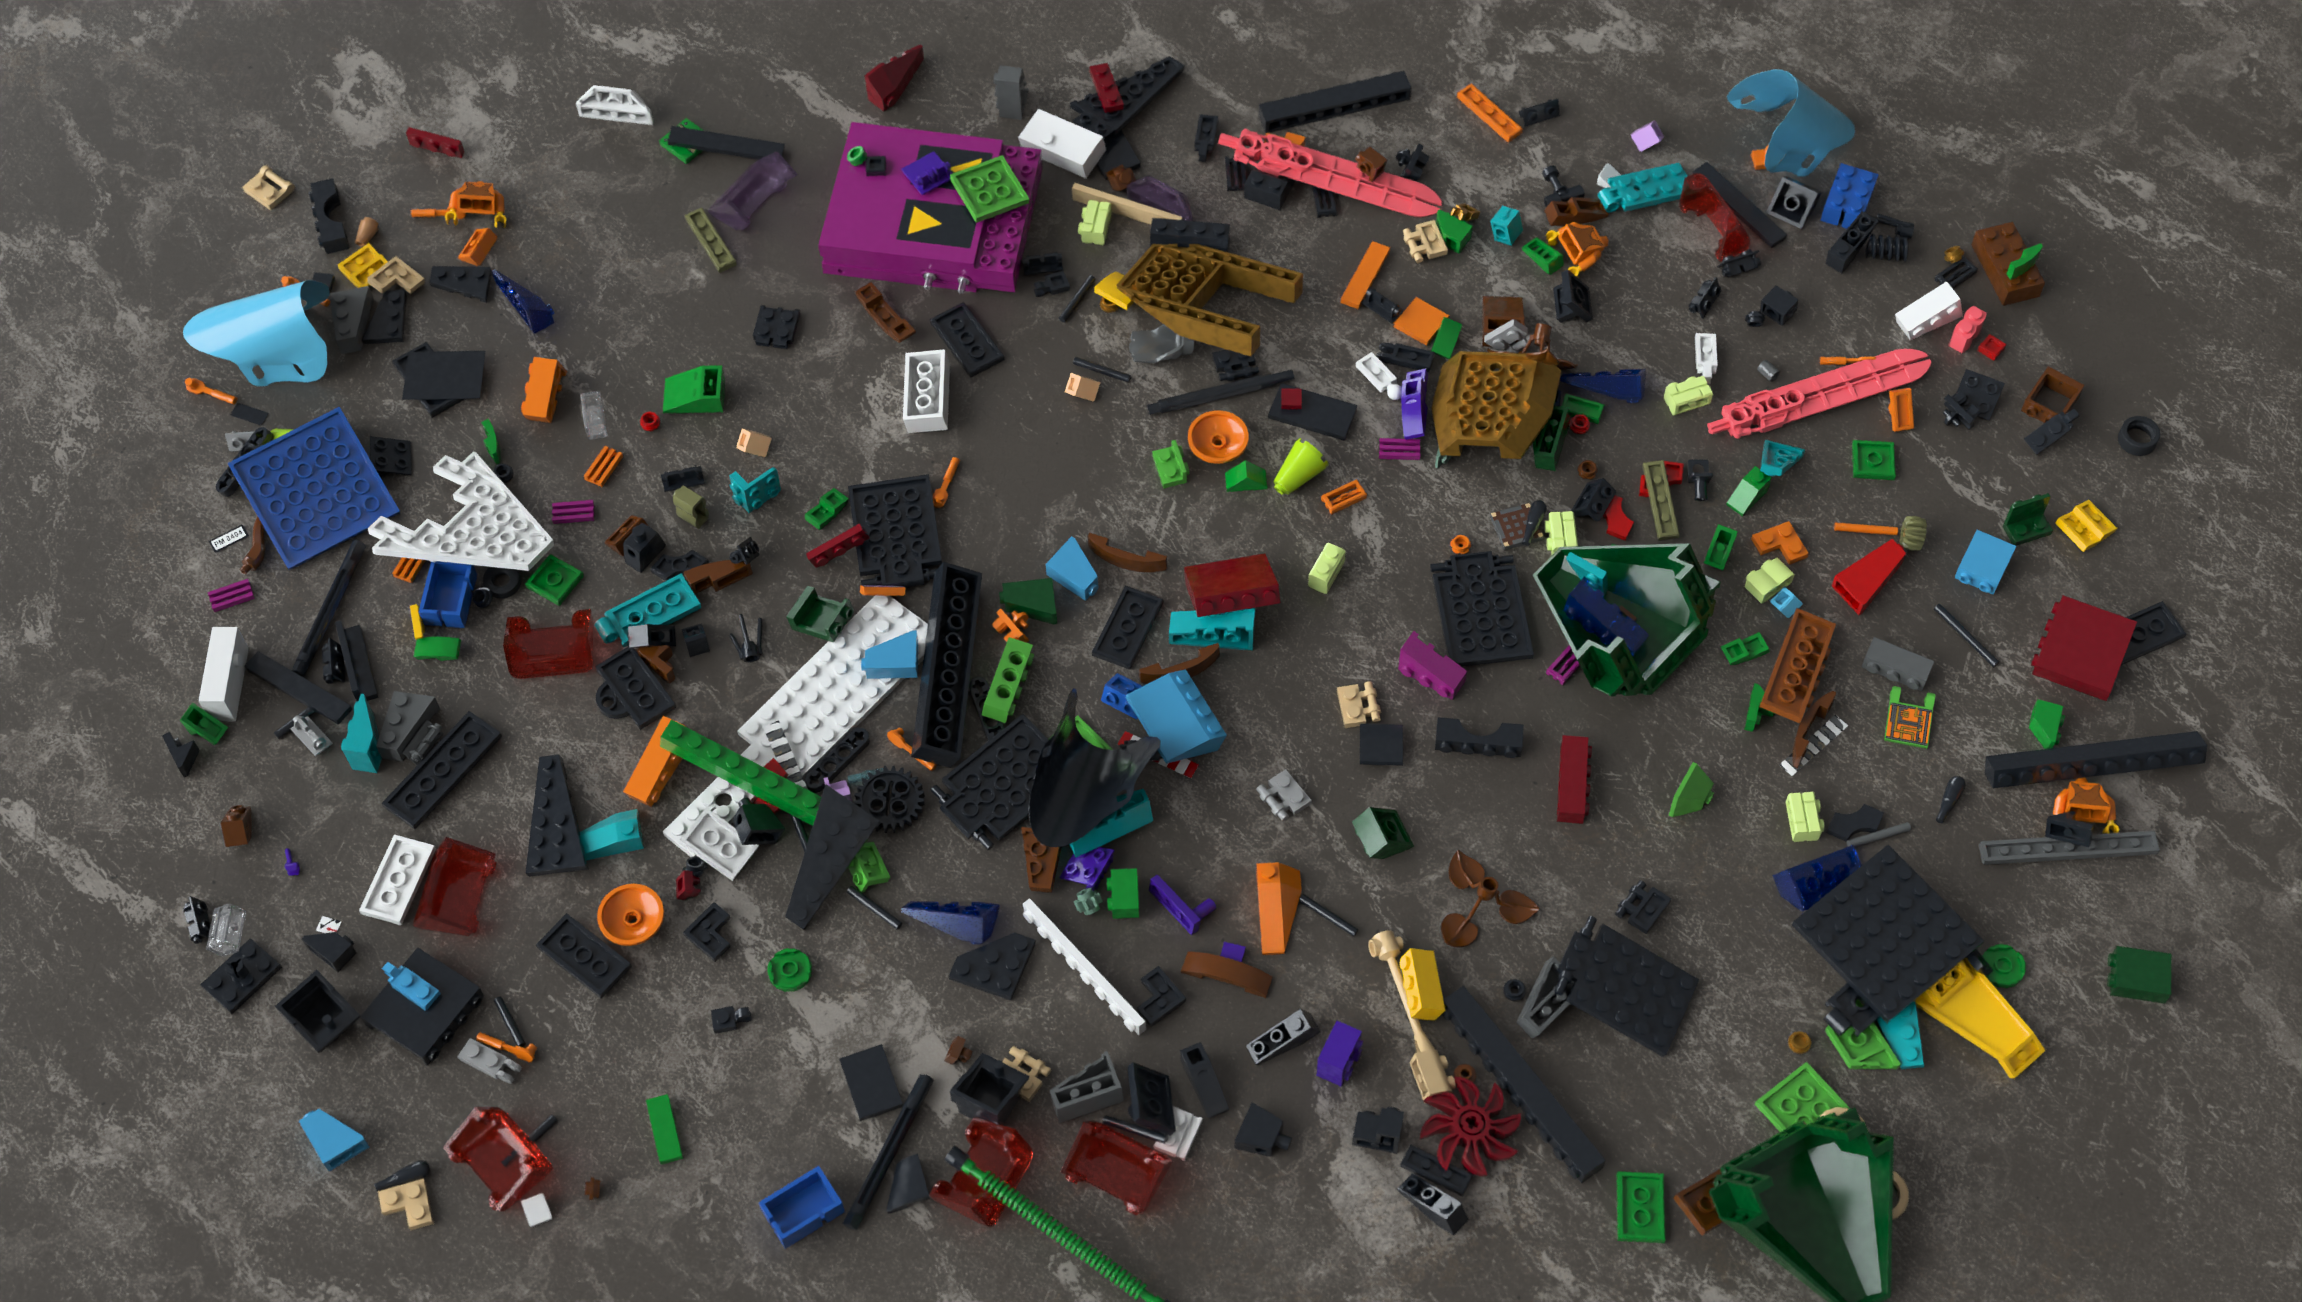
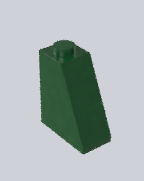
(1032, 597)

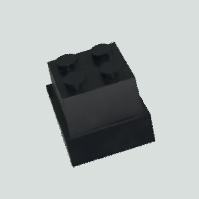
(317, 1011)
(988, 1090)

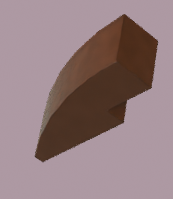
(1575, 210)
(716, 574)

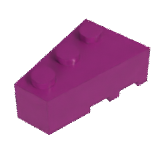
(1430, 668)

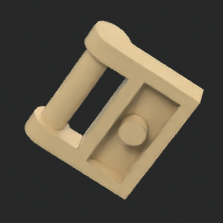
(264, 192)

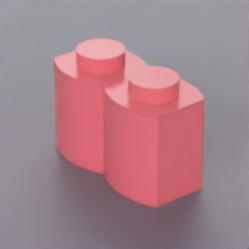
(1967, 329)

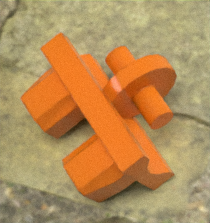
(1005, 621)

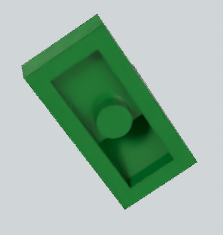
(1720, 547)
(1754, 711)
(202, 723)

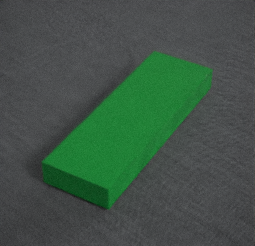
(664, 1129)

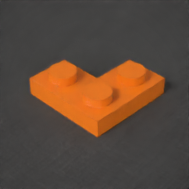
(1782, 538)

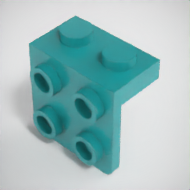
(757, 492)

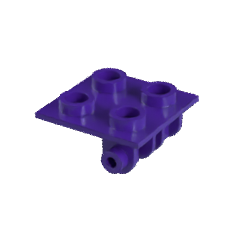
(928, 173)
(1088, 867)

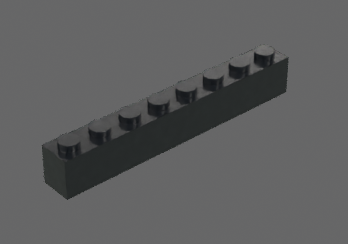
(1334, 101)

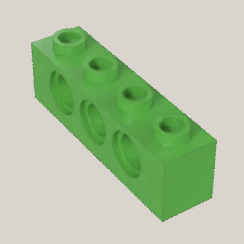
(1014, 652)

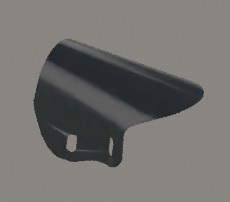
(1080, 782)

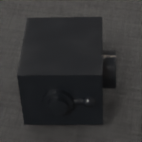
(1779, 305)

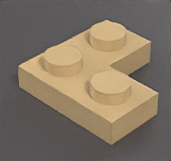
(395, 272)
(409, 1197)

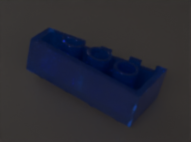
(1603, 618)

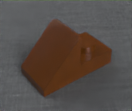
(657, 659)

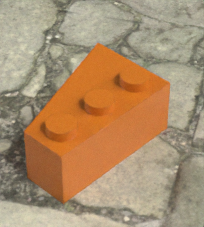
(542, 389)

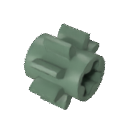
(1088, 901)

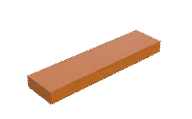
(1489, 113)
(1365, 274)

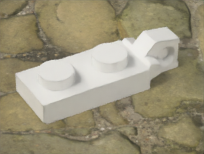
(1706, 355)

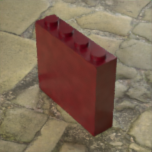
(1231, 585)
(2083, 647)

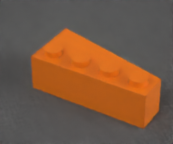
(653, 769)

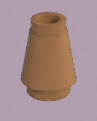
(366, 230)

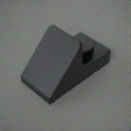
(183, 755)
(2067, 829)

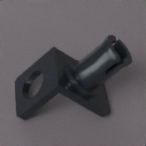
(1699, 479)

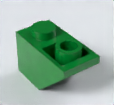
(1453, 231)
(2045, 721)

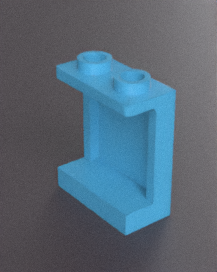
(1985, 562)

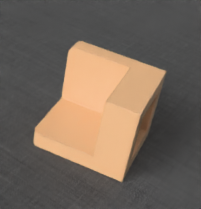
(1082, 387)
(754, 442)

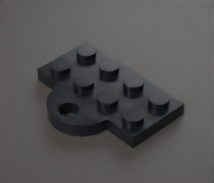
(632, 689)

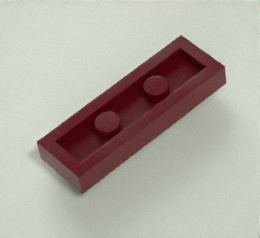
(1106, 87)
(435, 142)
(837, 546)

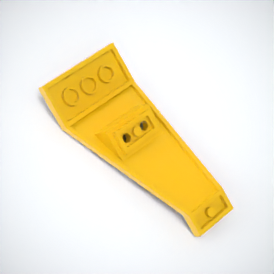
(1982, 1016)

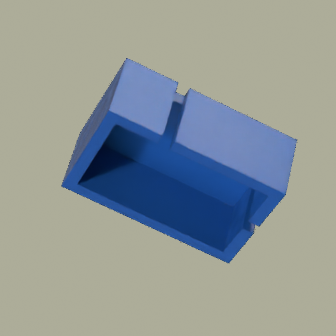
(1850, 194)
(447, 594)
(801, 1207)

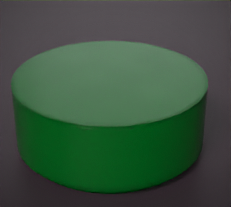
(857, 155)

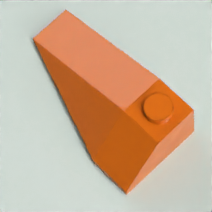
(1278, 901)

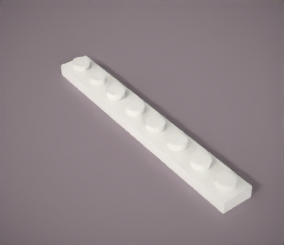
(1088, 972)

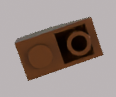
(237, 826)

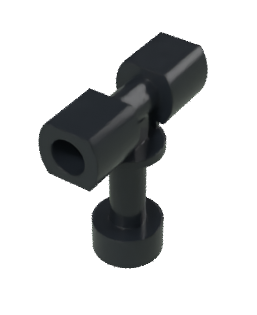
(1561, 192)

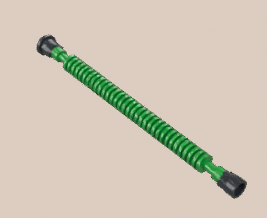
(962, 1161)

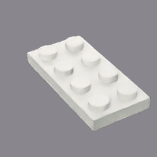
(397, 879)

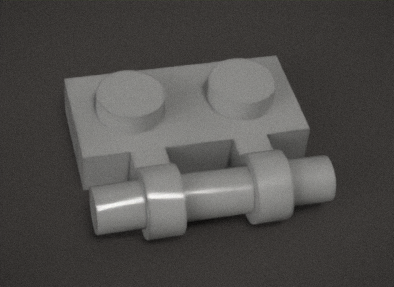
(1507, 335)
(1288, 791)

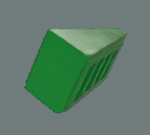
(1554, 259)

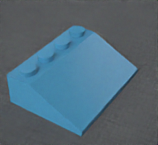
(1177, 716)

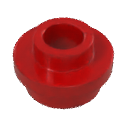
(650, 417)
(1579, 420)

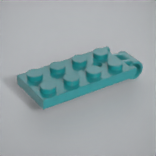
(1654, 187)
(655, 606)

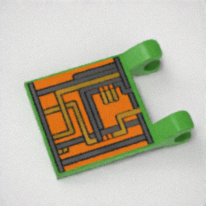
(1908, 722)

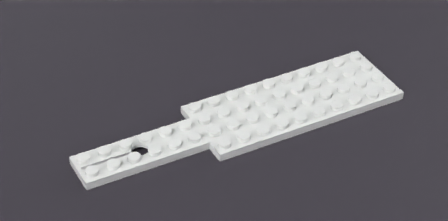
(816, 704)

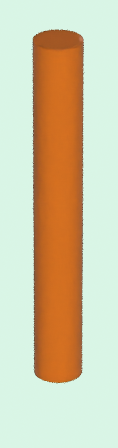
(1866, 528)

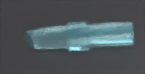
(857, 777)

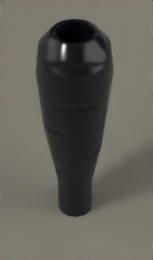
(1535, 516)
(1951, 796)
(410, 1173)

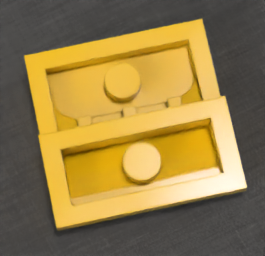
(362, 265)
(1108, 289)
(2086, 525)

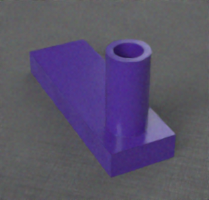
(1174, 904)

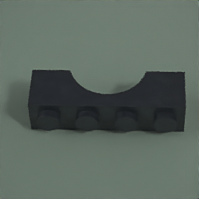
(326, 199)
(1504, 742)

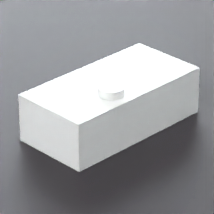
(1063, 143)
(926, 391)
(224, 673)

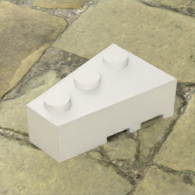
(1930, 312)

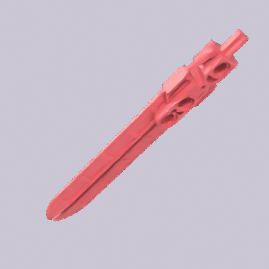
(1331, 173)
(1821, 393)

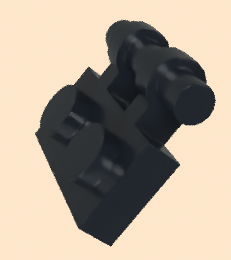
(1228, 360)
(1649, 909)

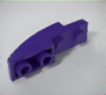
(1413, 404)

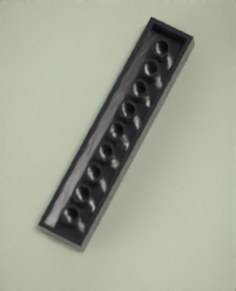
(947, 665)

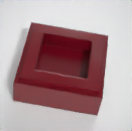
(1291, 398)

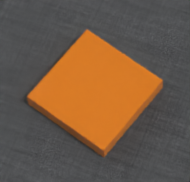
(1420, 321)

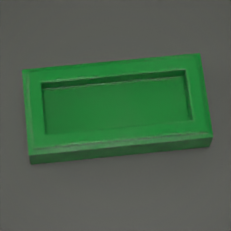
(1582, 406)

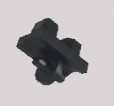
(1409, 160)
(1954, 404)

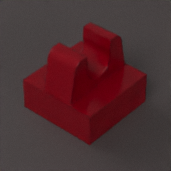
(685, 884)

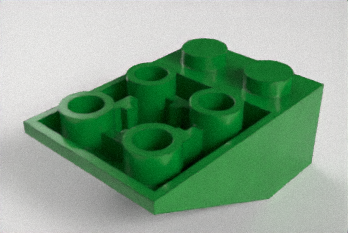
(695, 391)

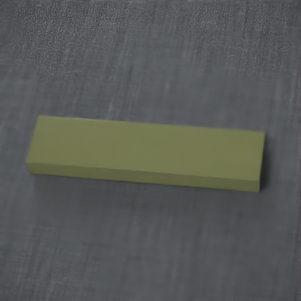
(710, 240)
(1660, 500)

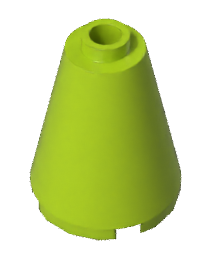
(1299, 467)

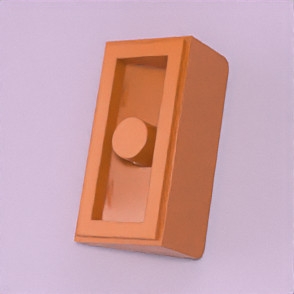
(478, 246)

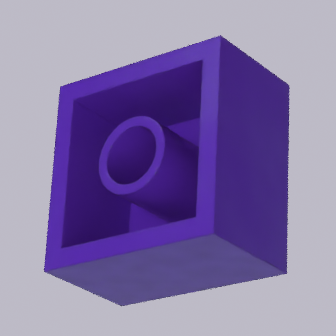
(1339, 1054)

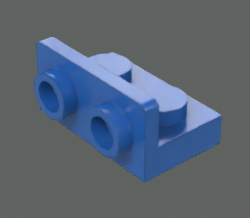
(1116, 691)

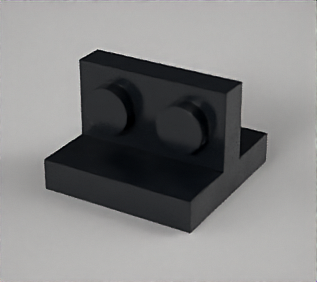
(1572, 298)

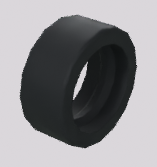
(2142, 423)

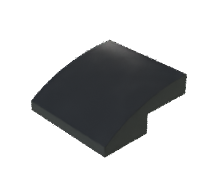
(1381, 744)

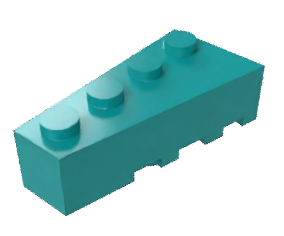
(1227, 629)
(1124, 820)

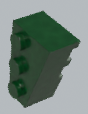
(1550, 440)

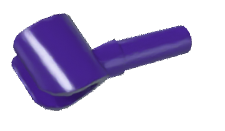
(292, 868)

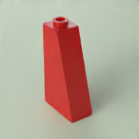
(1868, 576)

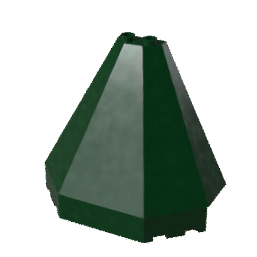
(1658, 587)
(1817, 1205)

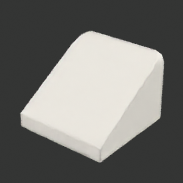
(1607, 172)
(536, 1210)

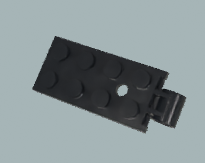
(1847, 1013)

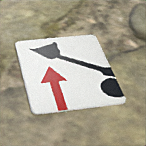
(328, 925)

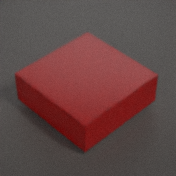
(1991, 347)

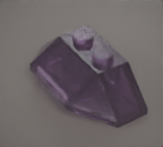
(1159, 196)

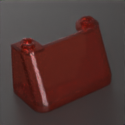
(1703, 198)
(549, 649)
(454, 888)
(488, 1139)
(992, 1149)
(1116, 1165)

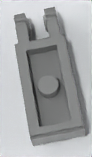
(488, 1060)

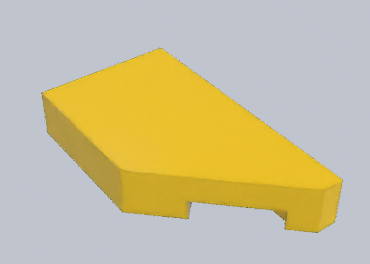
(418, 625)

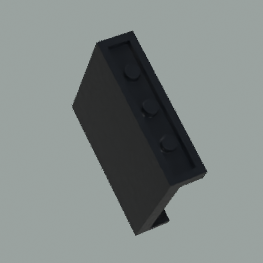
(422, 1030)

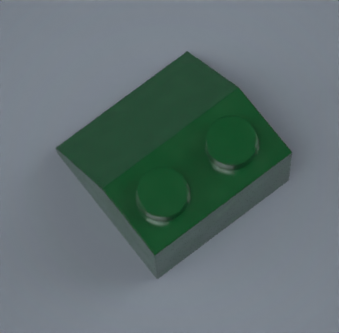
(1382, 833)

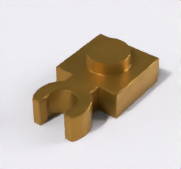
(1465, 212)

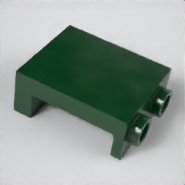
(819, 615)

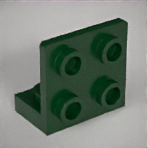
(2027, 520)

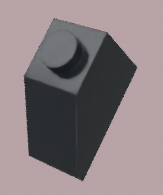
(651, 635)
(331, 948)

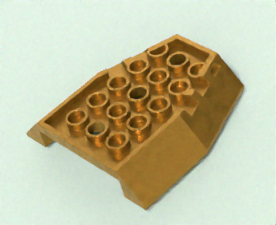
(1515, 416)

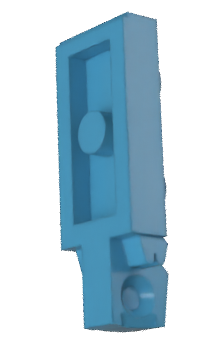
(411, 985)

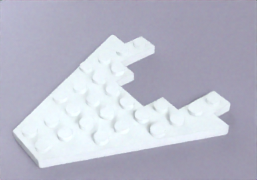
(486, 532)

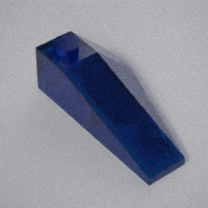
(528, 305)
(1623, 385)
(1814, 879)
(964, 922)

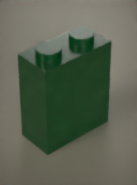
(2140, 974)

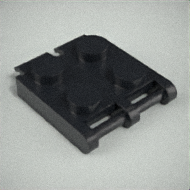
(775, 327)

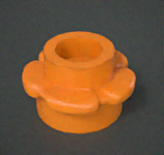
(1460, 540)

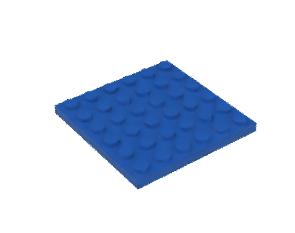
(313, 488)

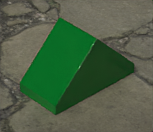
(1246, 477)

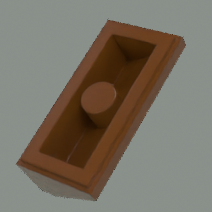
(617, 539)

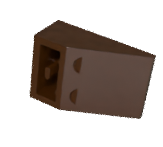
(1500, 311)

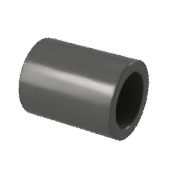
(1768, 370)

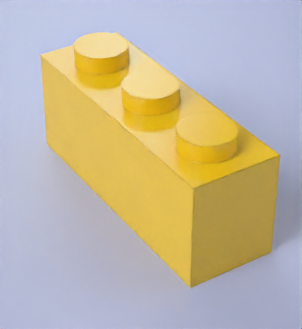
(1422, 984)

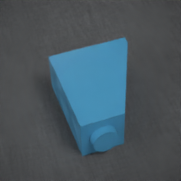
(1073, 570)
(893, 658)
(332, 1139)

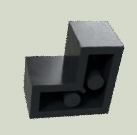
(1378, 1131)

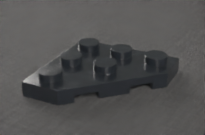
(995, 966)

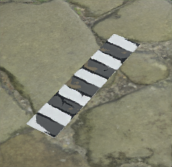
(1817, 743)
(784, 753)

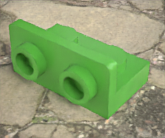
(1170, 465)
(868, 867)

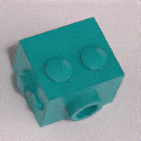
(1506, 225)

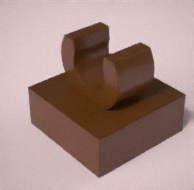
(957, 1051)

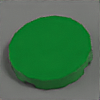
(2007, 965)
(789, 970)

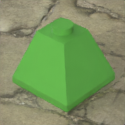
(1692, 792)

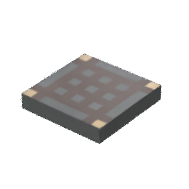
(1511, 526)

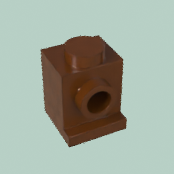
(1371, 163)
(1120, 177)

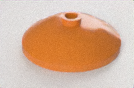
(1218, 428)
(630, 903)

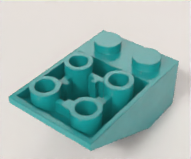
(362, 739)

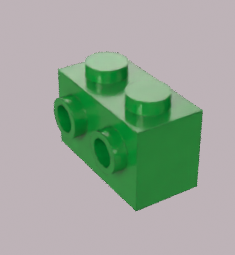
(1124, 893)

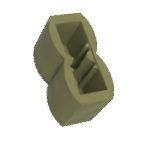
(690, 506)

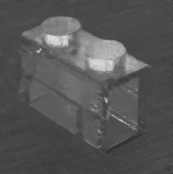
(594, 415)
(226, 930)

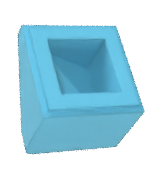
(1786, 602)

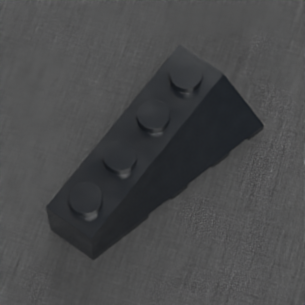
(1190, 232)

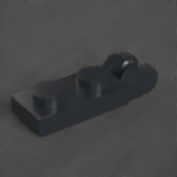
(1405, 356)

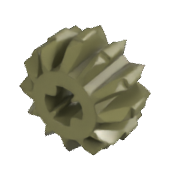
(1913, 533)

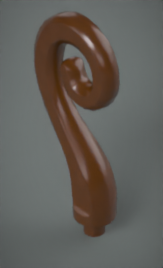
(257, 552)

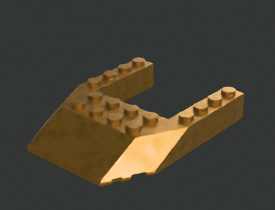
(1179, 281)

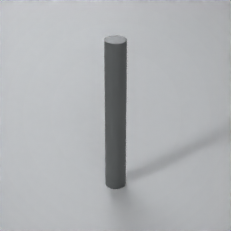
(1879, 835)

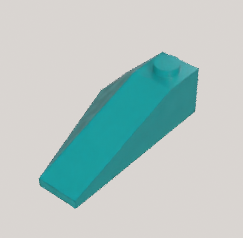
(613, 835)

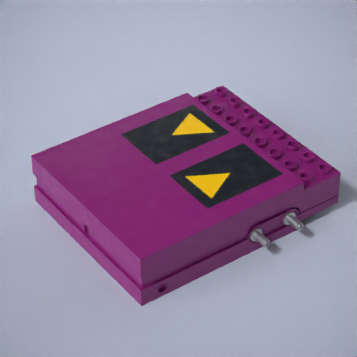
(931, 240)

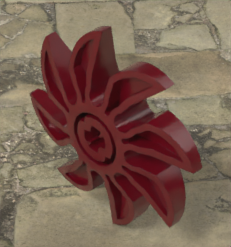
(1463, 1135)

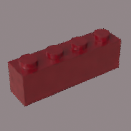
(1573, 779)

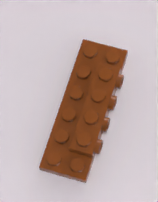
(1798, 666)

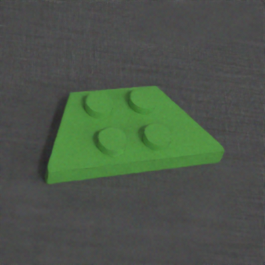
(1866, 1050)

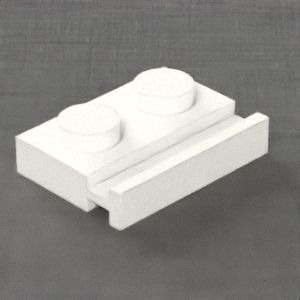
(1181, 1141)

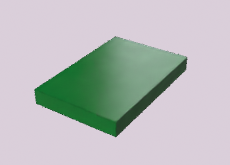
(1640, 1207)

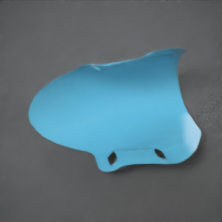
(1809, 127)
(265, 332)

